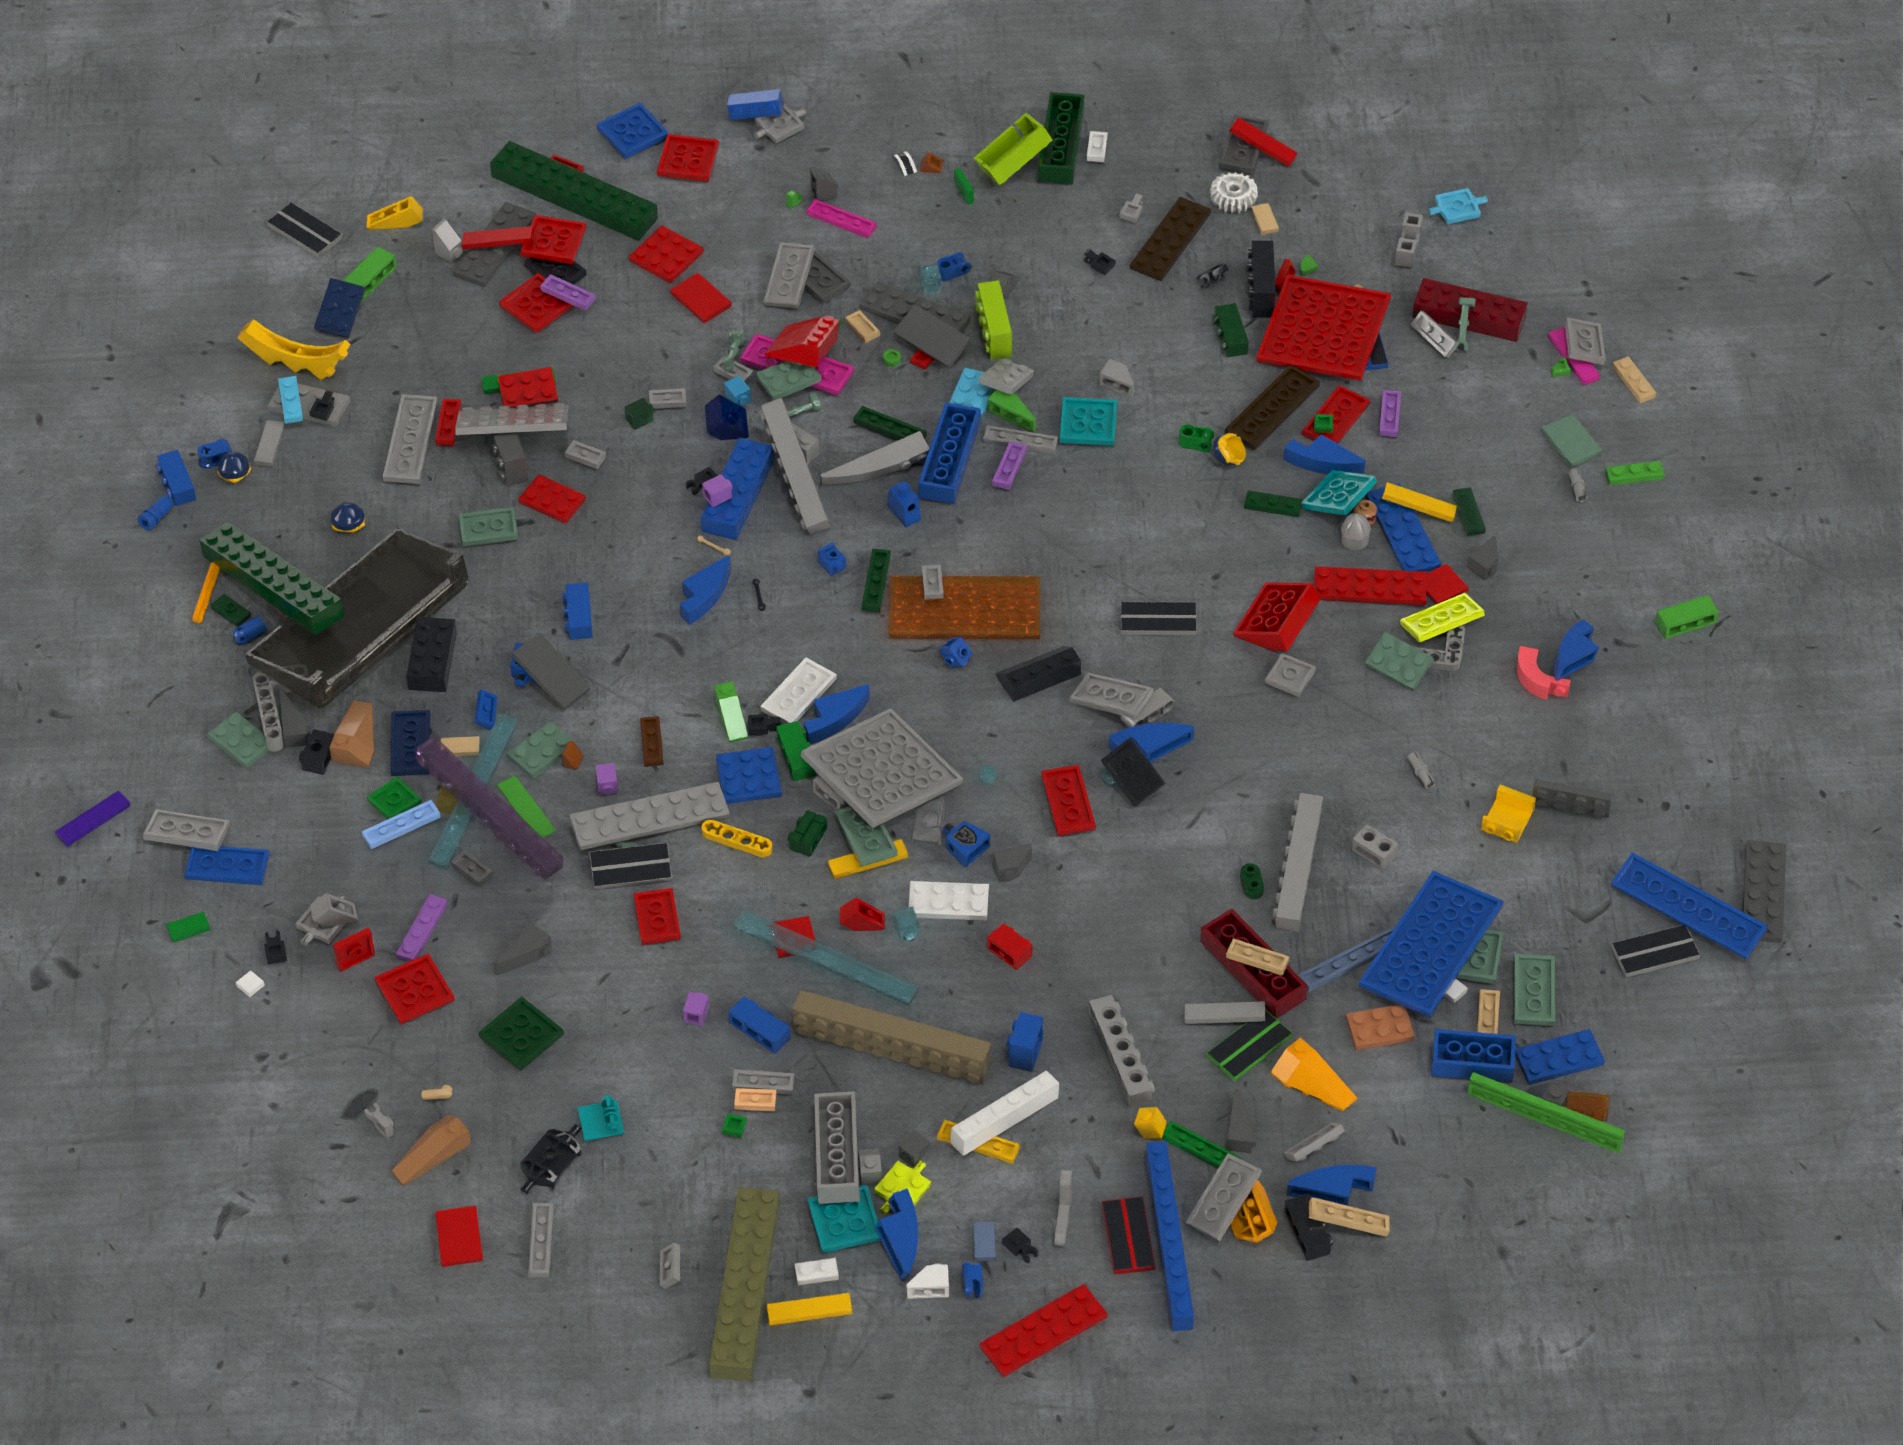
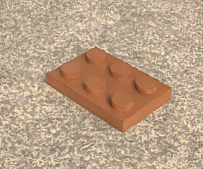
(1380, 1027)

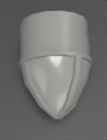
(1355, 531)

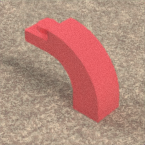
(1535, 680)

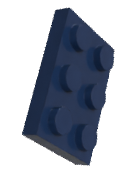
(339, 308)

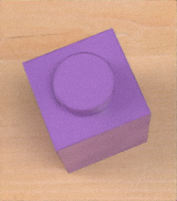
(717, 490)
(606, 779)
(696, 1008)

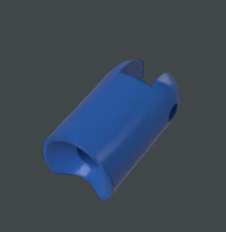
(249, 630)
(972, 1279)

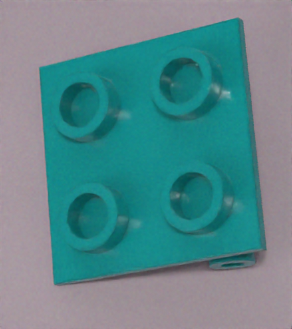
(601, 1119)

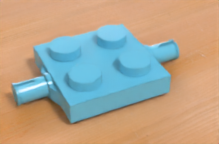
(1457, 206)

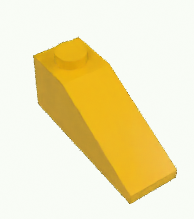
(397, 215)

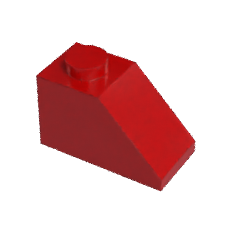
(861, 916)

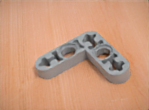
(1445, 656)
(1064, 1208)

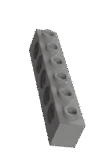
(1125, 1063)

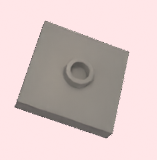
(1290, 675)

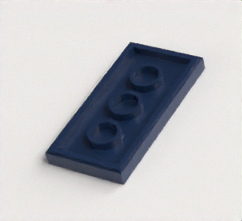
(408, 732)

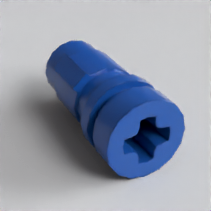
(157, 511)

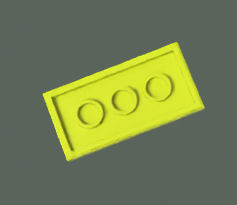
(1442, 617)

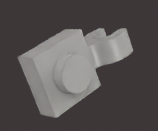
(1132, 210)
(382, 1123)

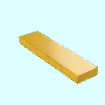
(1419, 502)
(849, 864)
(995, 1147)
(809, 1309)

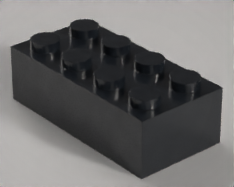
(1261, 279)
(431, 654)

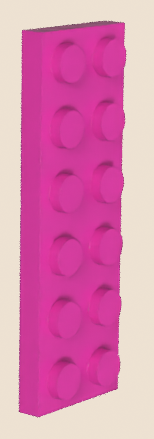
(832, 372)

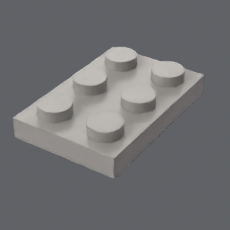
(1584, 341)
(1006, 376)

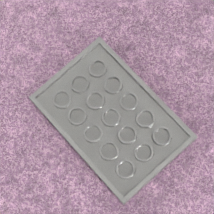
(512, 419)

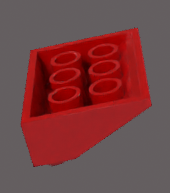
(805, 341)
(1277, 615)

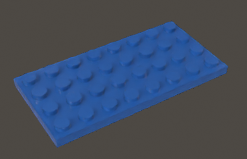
(1431, 944)

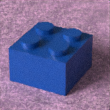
(1025, 1041)

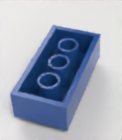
(1463, 1052)

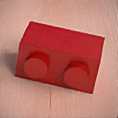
(1010, 946)

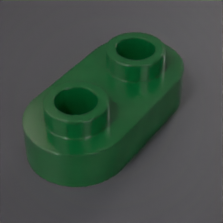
(1252, 879)

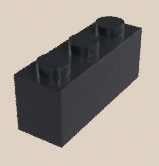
(1308, 1231)

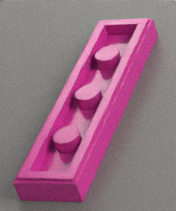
(841, 218)
(1584, 370)

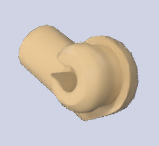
(443, 1093)

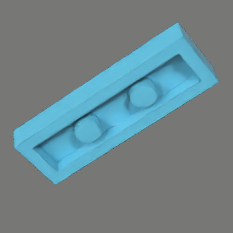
(290, 399)

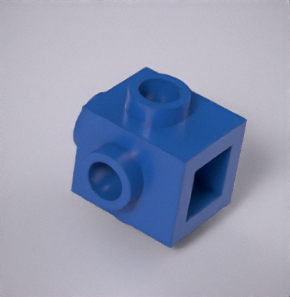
(956, 652)

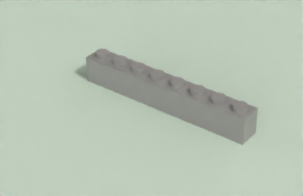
(795, 466)
(1298, 863)

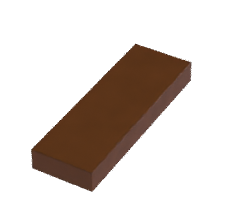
(651, 741)

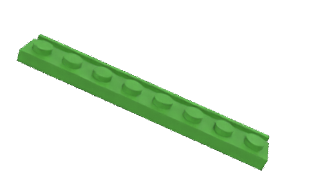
(1546, 1112)

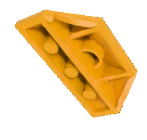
(1255, 1217)

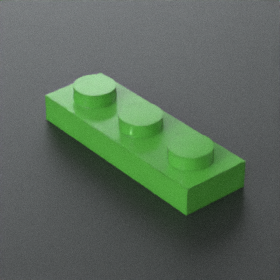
(1634, 473)

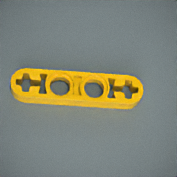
(738, 836)

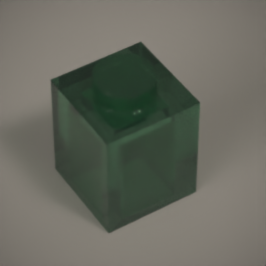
(639, 413)

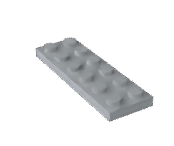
(410, 439)

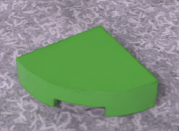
(792, 199)
(1308, 265)
(1561, 368)

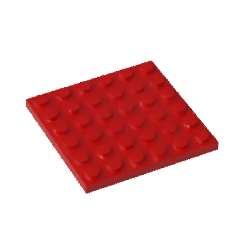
(1324, 327)

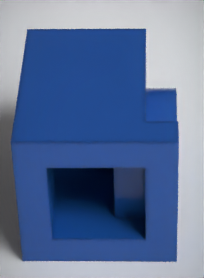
(831, 559)

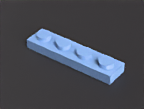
(401, 824)

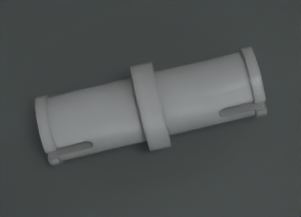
(1578, 485)
(1421, 770)

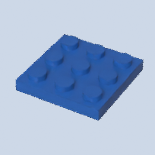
(632, 130)
(748, 775)

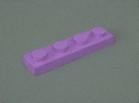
(422, 928)

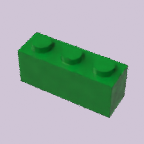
(792, 741)

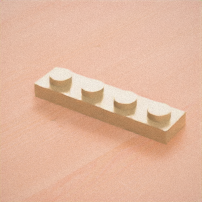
(1349, 1217)

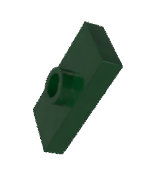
(231, 610)

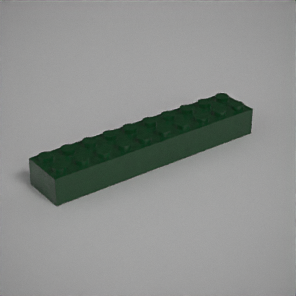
(574, 190)
(272, 578)

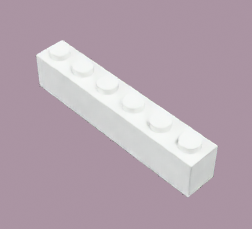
(1004, 1113)

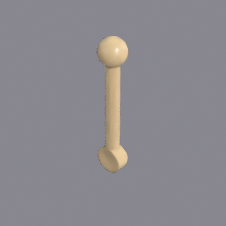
(700, 539)

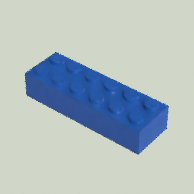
(949, 453)
(747, 472)

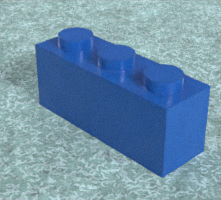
(755, 104)
(175, 478)
(577, 611)
(759, 1024)

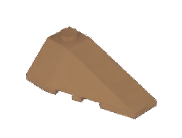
(354, 737)
(433, 1147)

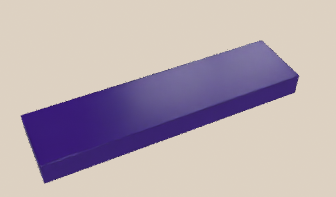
(92, 818)

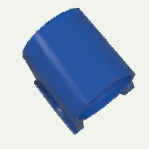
(951, 266)
(213, 452)

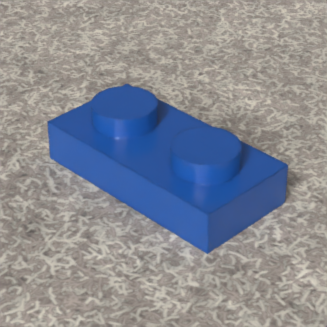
(485, 709)

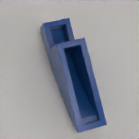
(1323, 457)
(704, 589)
(1575, 650)
(836, 712)
(1155, 738)
(1333, 1182)
(900, 1233)

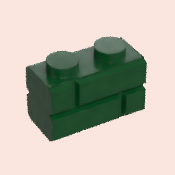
(807, 833)

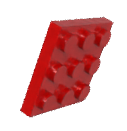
(688, 157)
(554, 239)
(666, 254)
(534, 306)
(414, 988)

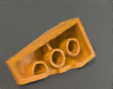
(1308, 1072)

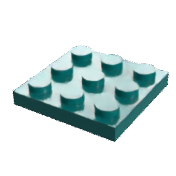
(1088, 421)
(1339, 492)
(844, 1223)

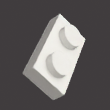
(1097, 146)
(816, 1271)

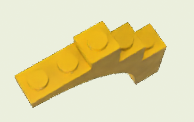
(297, 356)

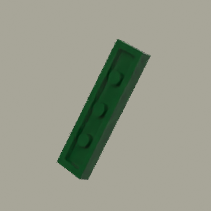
(885, 424)
(876, 580)

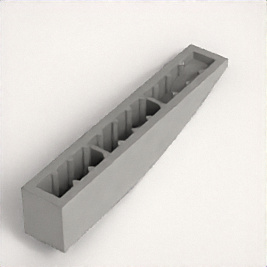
(880, 462)

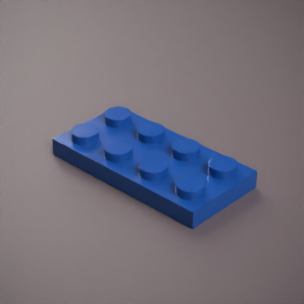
(1559, 1056)

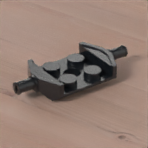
(544, 1170)

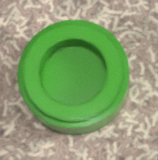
(891, 358)

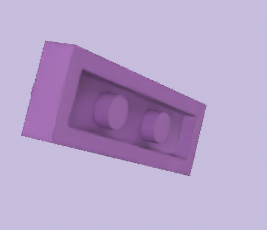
(568, 292)
(1390, 413)
(1009, 465)

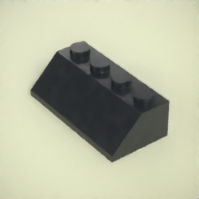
(1040, 672)

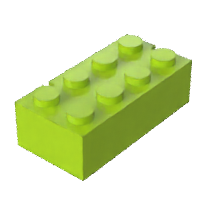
(1010, 151)
(993, 320)

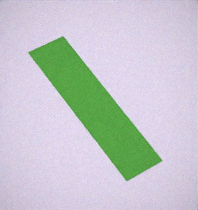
(526, 806)

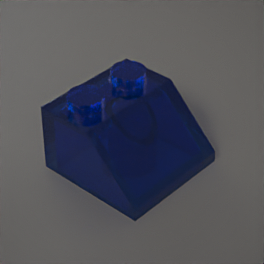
(726, 419)

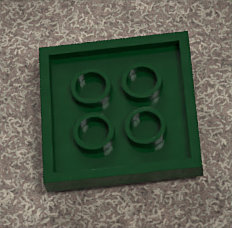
(521, 1033)

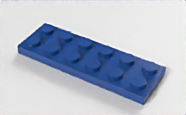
(1404, 534)

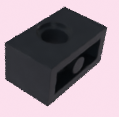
(317, 752)

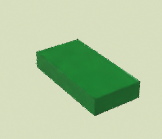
(964, 186)
(188, 926)

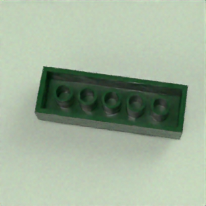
(1064, 126)

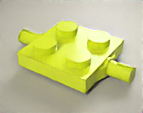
(901, 1178)

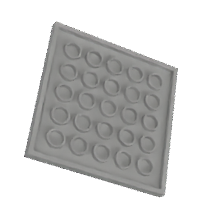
(881, 767)

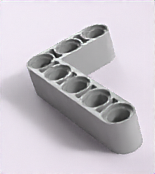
(265, 689)

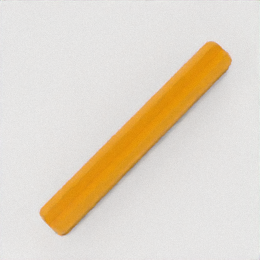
(205, 594)

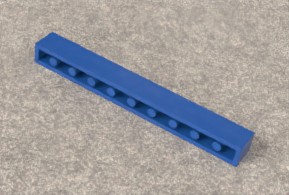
(1169, 1236)

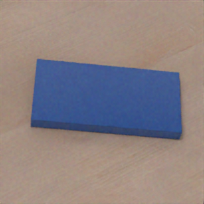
(228, 865)

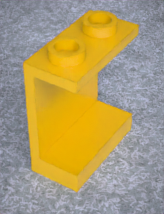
(1509, 814)

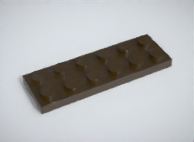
(1170, 238)
(1273, 406)

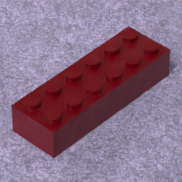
(1491, 316)
(1277, 991)

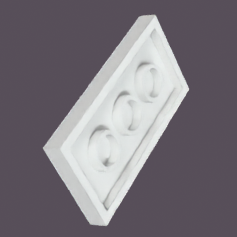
(798, 691)
(949, 900)

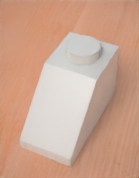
(929, 1283)

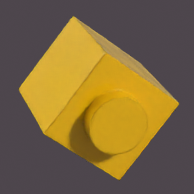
(1150, 1122)

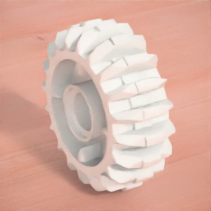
(1233, 192)

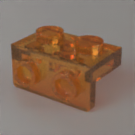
(1589, 1104)

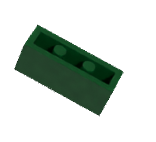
(1230, 330)

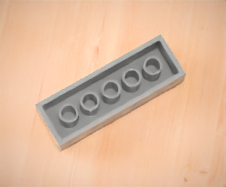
(836, 1147)

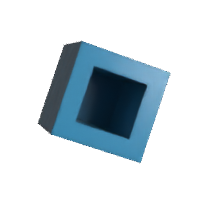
(737, 391)

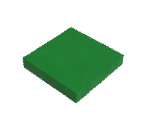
(393, 798)

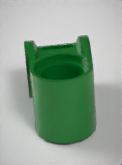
(1194, 437)

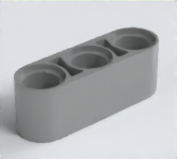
(1156, 707)

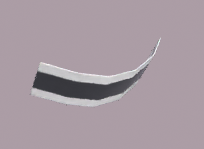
(906, 163)

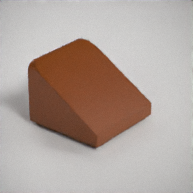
(931, 164)
(572, 756)

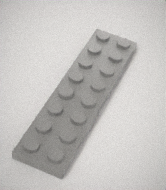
(649, 816)

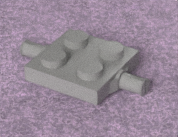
(780, 126)
(317, 930)

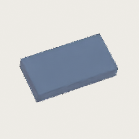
(984, 1241)

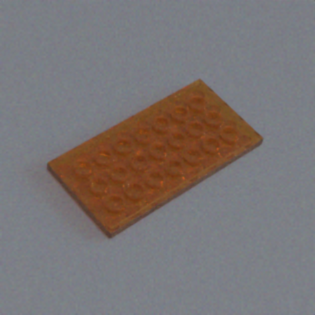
(969, 608)

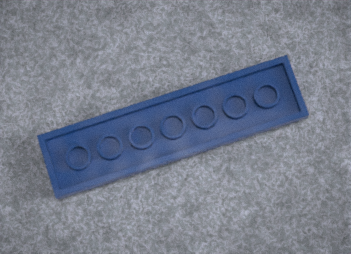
(1689, 905)

